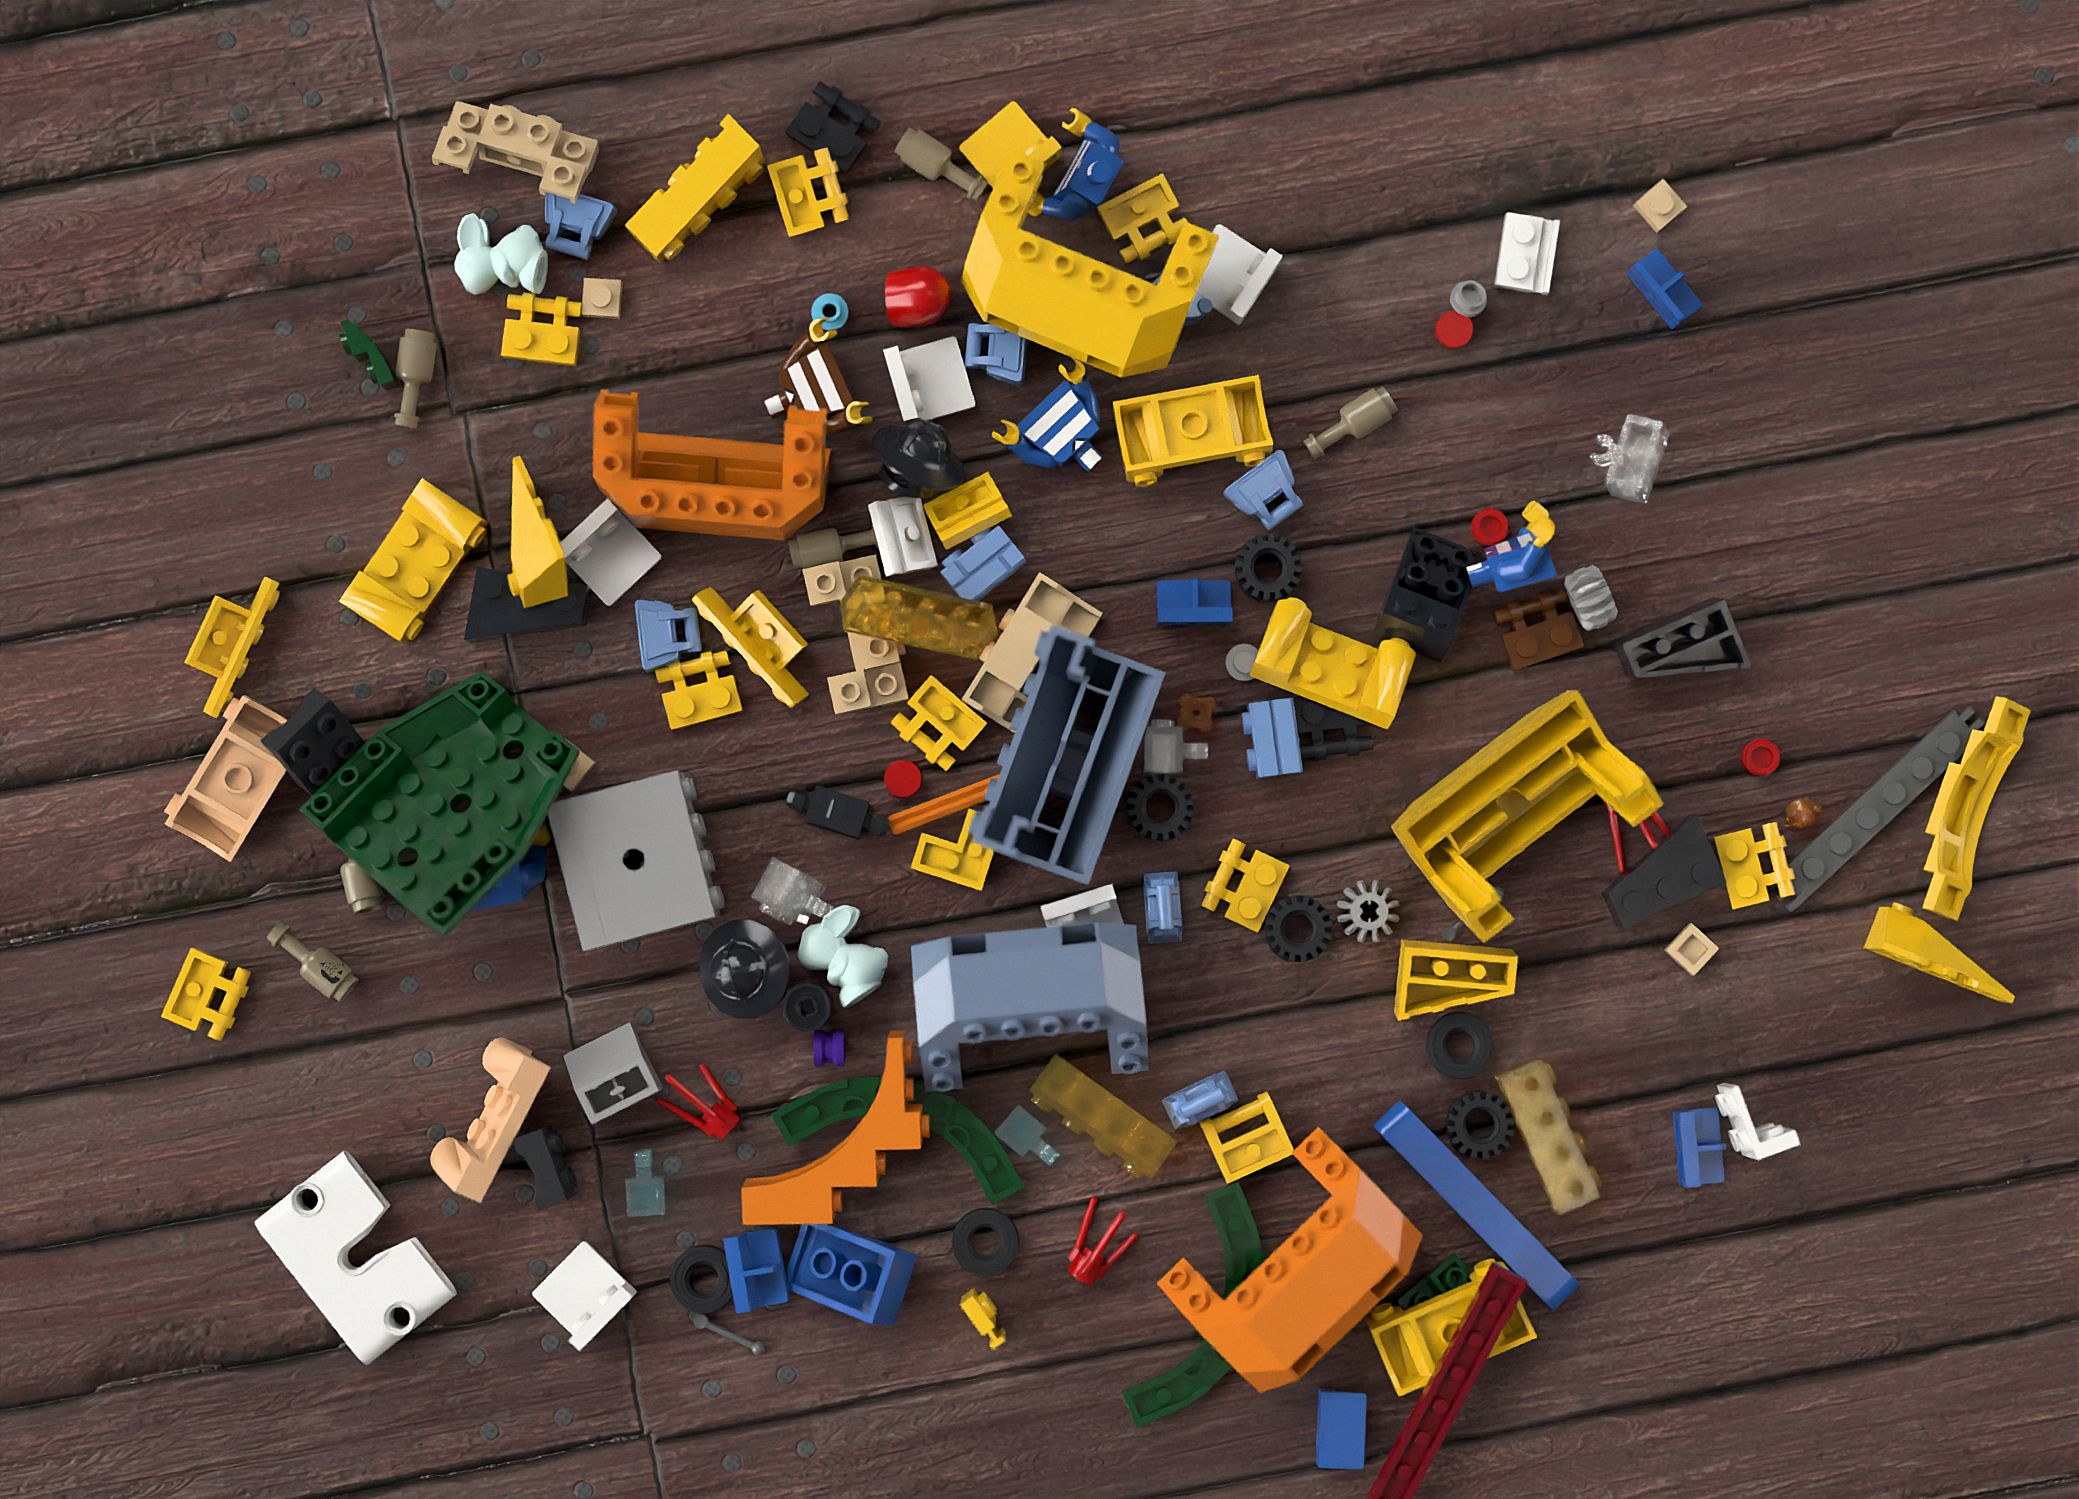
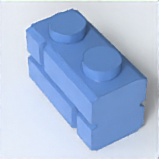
(983, 565)
(1273, 738)

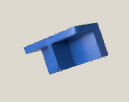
(1664, 288)
(1194, 602)
(1698, 1146)
(756, 1269)
(1340, 1429)

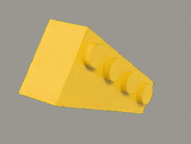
(697, 191)

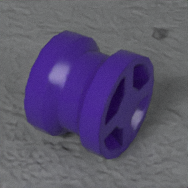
(829, 1048)

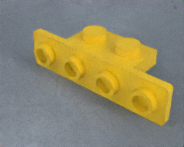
(760, 637)
(225, 640)

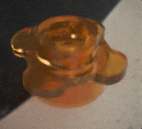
(1205, 707)
(1802, 812)

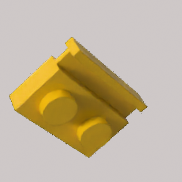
(967, 510)
(982, 1313)

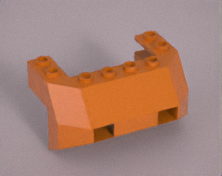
(710, 481)
(1312, 1283)

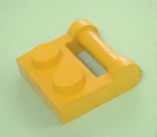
(1250, 1150)

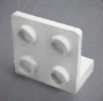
(1236, 274)
(930, 380)
(609, 553)
(1089, 907)
(1751, 1141)
(584, 1293)

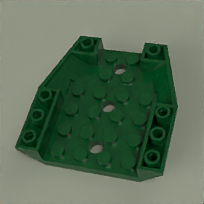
(415, 771)

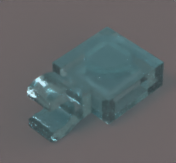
(1023, 1133)
(645, 1192)

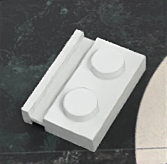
(1526, 253)
(902, 535)

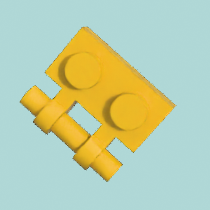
(797, 195)
(1138, 208)
(541, 341)
(701, 701)
(947, 714)
(1743, 869)
(1255, 891)
(196, 988)

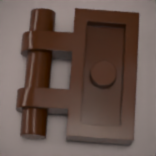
(1543, 640)

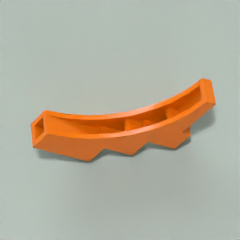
(809, 1192)

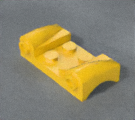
(1192, 428)
(414, 562)
(1332, 666)
(1418, 1336)

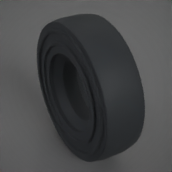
(1476, 1061)
(980, 1264)
(681, 1284)

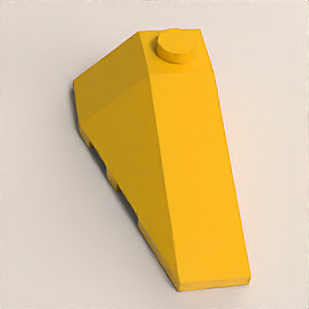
(535, 548)
(1918, 945)

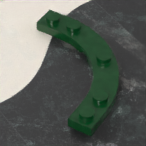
(946, 1114)
(1205, 1364)

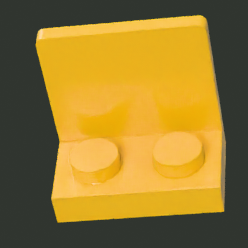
(1005, 132)

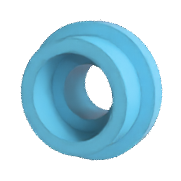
(834, 300)

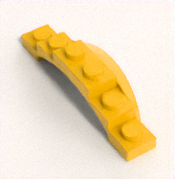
(1964, 804)

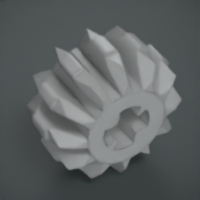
(1590, 597)
(1379, 911)

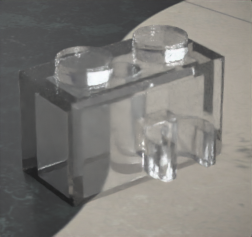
(1634, 458)
(1165, 749)
(790, 894)

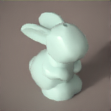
(513, 260)
(850, 966)

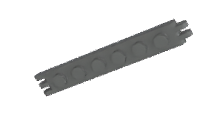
(1879, 804)

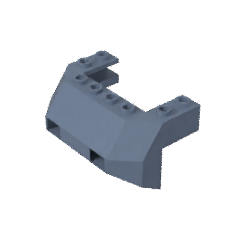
(1067, 759)
(1028, 987)

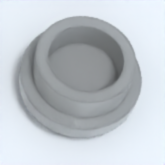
(1468, 298)
(1240, 661)

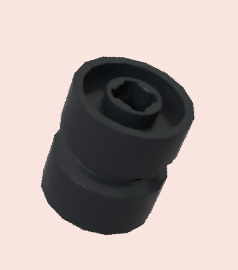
(808, 1006)

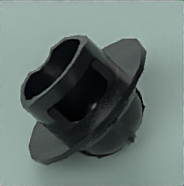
(920, 456)
(744, 969)

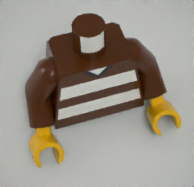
(815, 382)

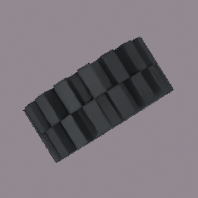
(1268, 545)
(1176, 791)
(1320, 933)
(1501, 1132)

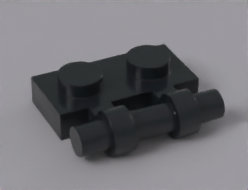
(817, 130)
(1316, 718)

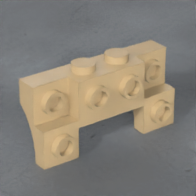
(519, 142)
(1013, 658)
(877, 661)

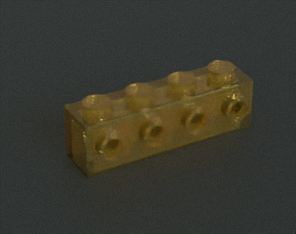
(917, 617)
(1103, 1116)
(1547, 1135)

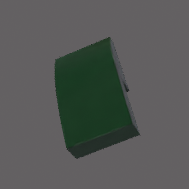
(363, 348)
(1441, 1279)

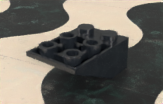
(1427, 594)

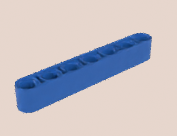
(1476, 1205)

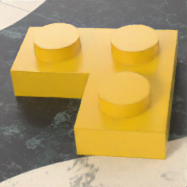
(960, 862)

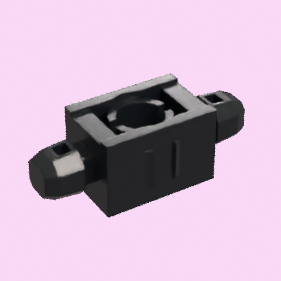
(837, 812)

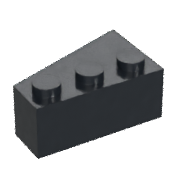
(499, 614)
(1684, 642)
(1666, 875)

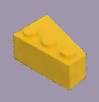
(1450, 975)

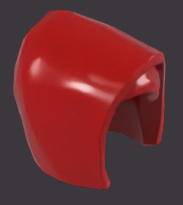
(916, 296)

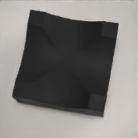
(313, 742)
(552, 1179)

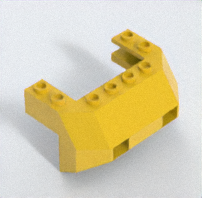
(1073, 299)
(1512, 798)

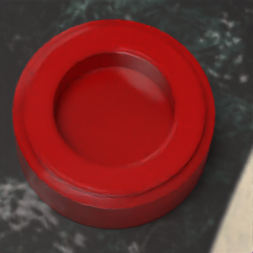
(1453, 330)
(1489, 527)
(1760, 757)
(903, 778)

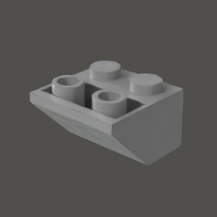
(611, 1073)

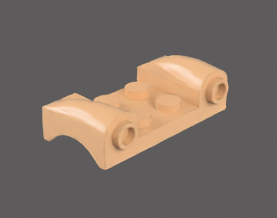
(230, 781)
(472, 1165)

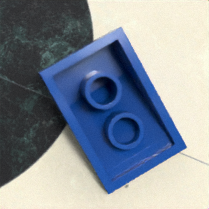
(850, 1272)

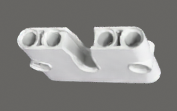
(316, 1252)

